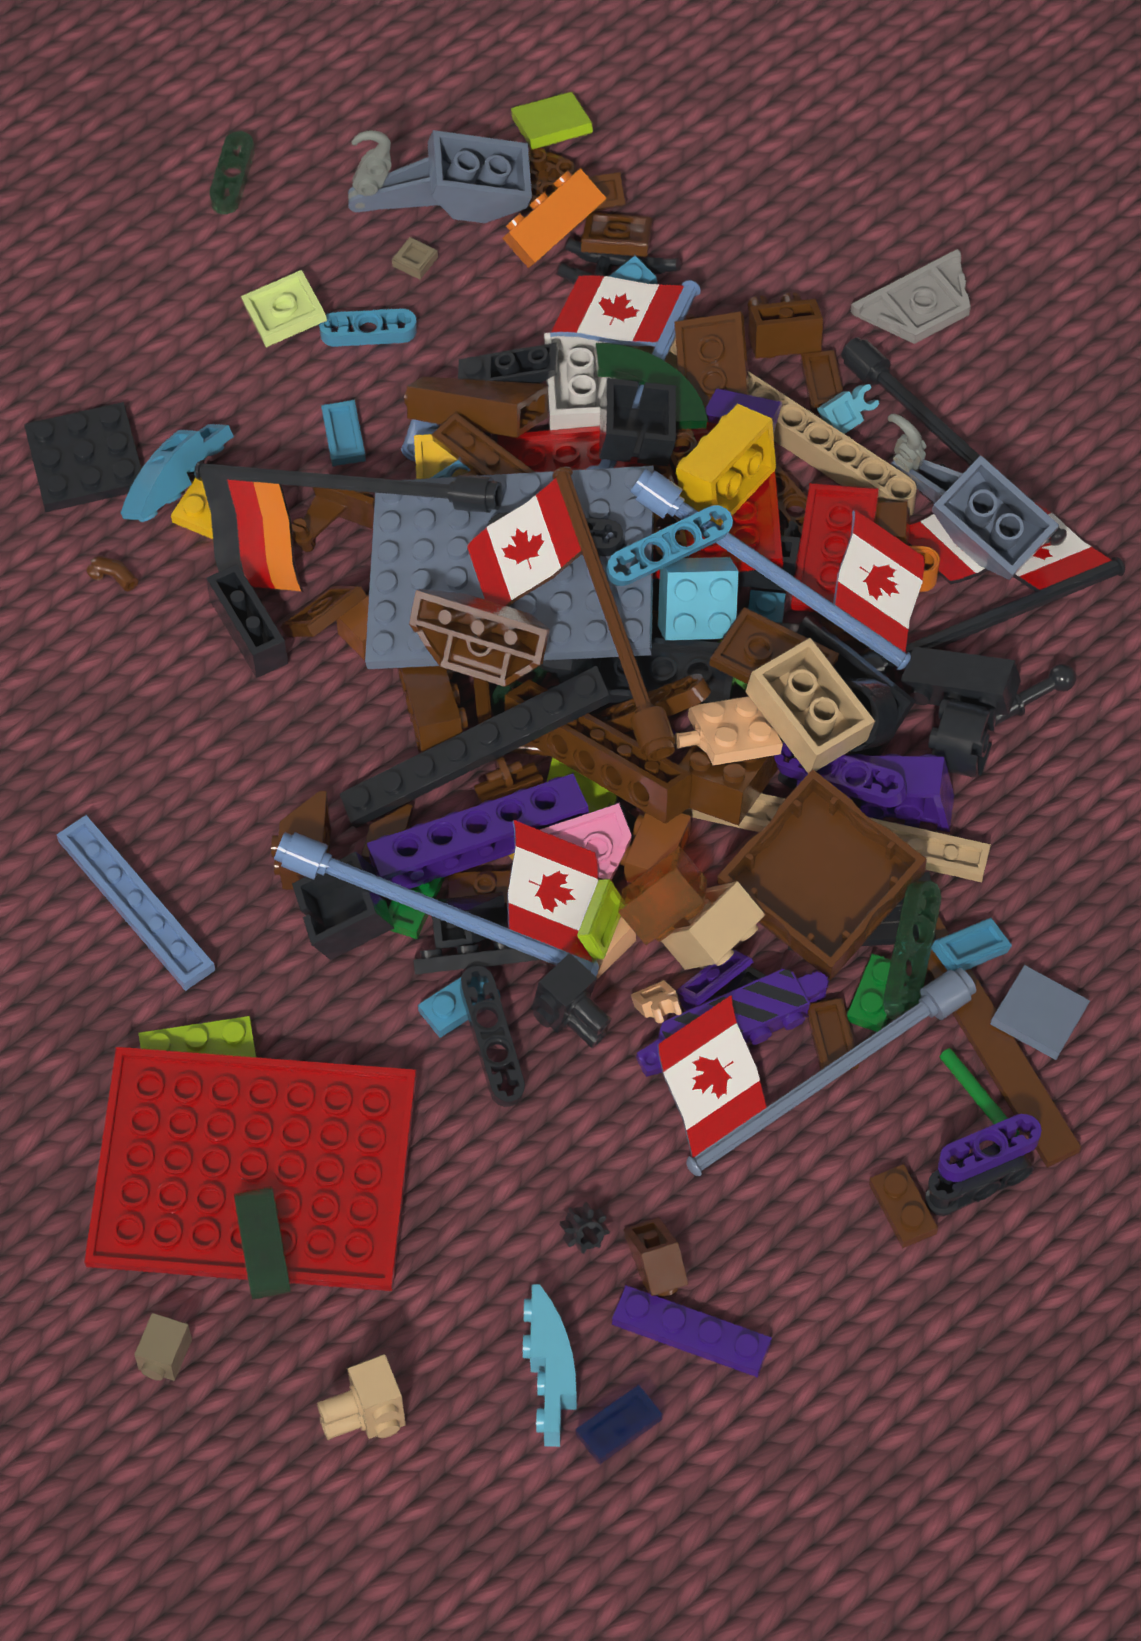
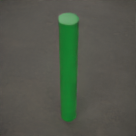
(973, 1087)

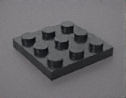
(83, 456)

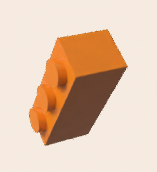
(553, 216)

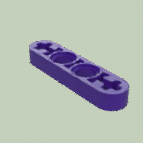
(842, 769)

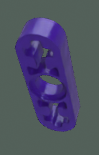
(997, 1133)

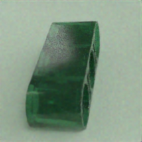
(262, 1243)

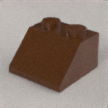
(310, 820)

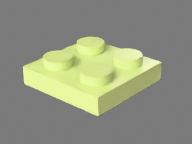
(284, 308)

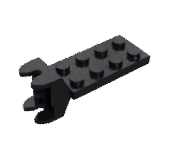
(666, 664)

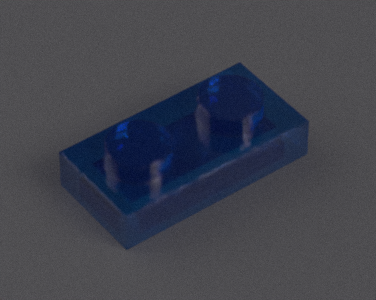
(619, 1424)

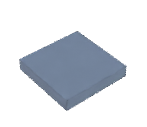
(1040, 1012)

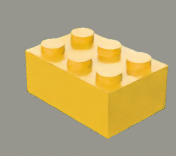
(728, 462)

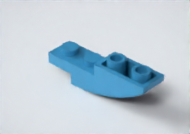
(167, 469)

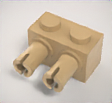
(370, 1404)

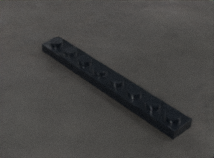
(476, 747)

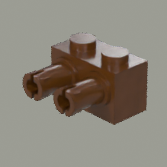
(784, 327)

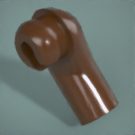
(112, 567)

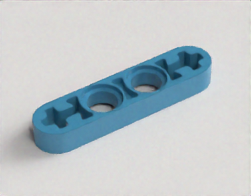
(671, 549)

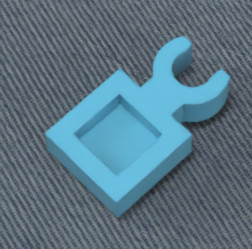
(845, 409)

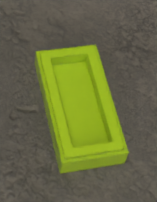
(600, 919)

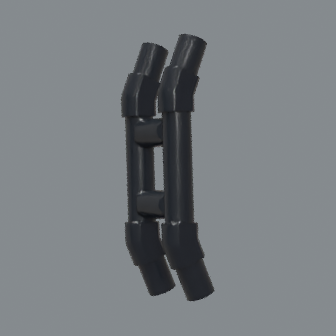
(603, 261)

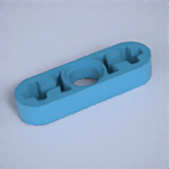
(378, 336)

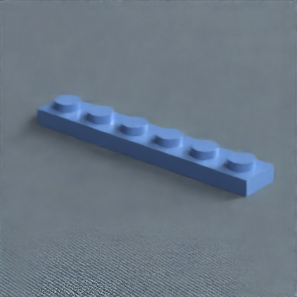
(136, 903)

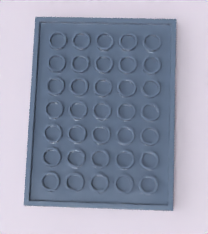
(425, 547)

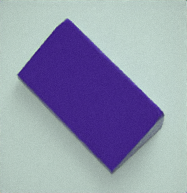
(724, 401)
(711, 980)

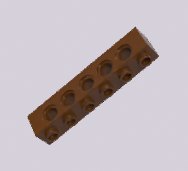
(612, 761)

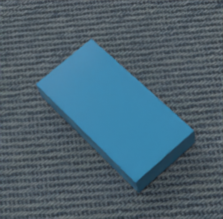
(343, 433)
(971, 946)

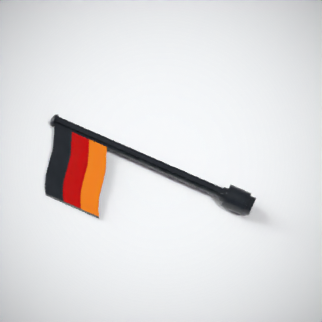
(255, 525)

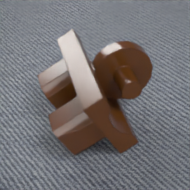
(507, 780)

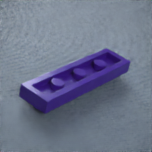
(691, 1331)

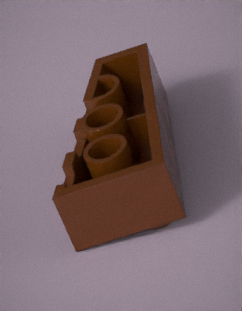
(432, 704)

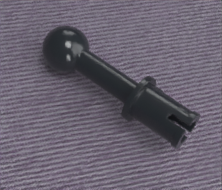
(1060, 678)

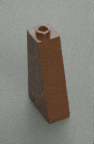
(486, 404)

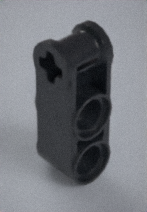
(977, 1187)

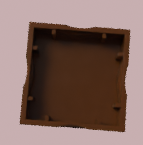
(824, 874)

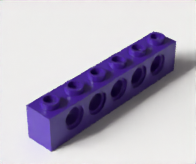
(466, 847)

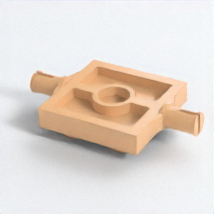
(730, 731)

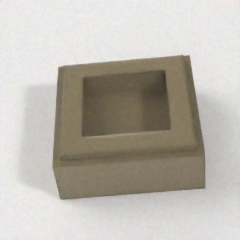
(415, 258)

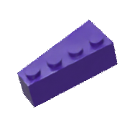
(927, 786)

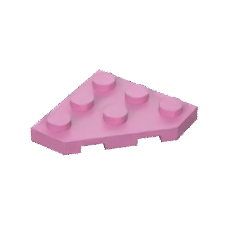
(598, 831)

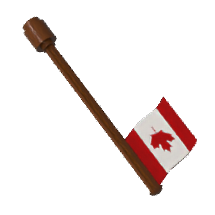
(537, 545)

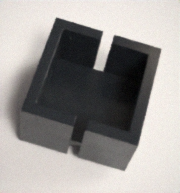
(639, 432)
(345, 910)

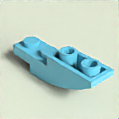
(553, 1360)

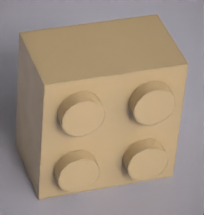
(711, 934)

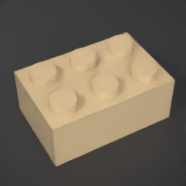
(809, 706)

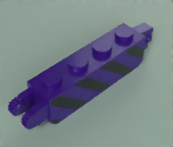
(759, 1010)

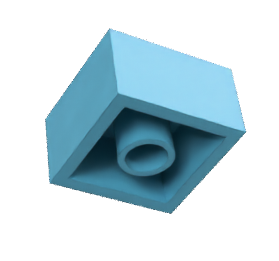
(697, 598)

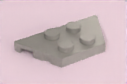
(919, 301)

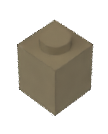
(163, 1347)

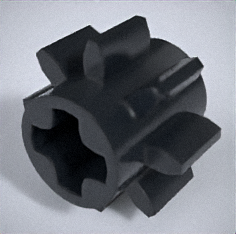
(593, 1227)

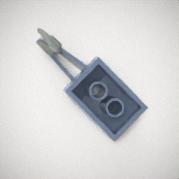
(464, 175)
(978, 509)

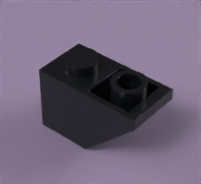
(486, 906)

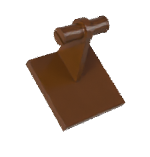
(327, 507)

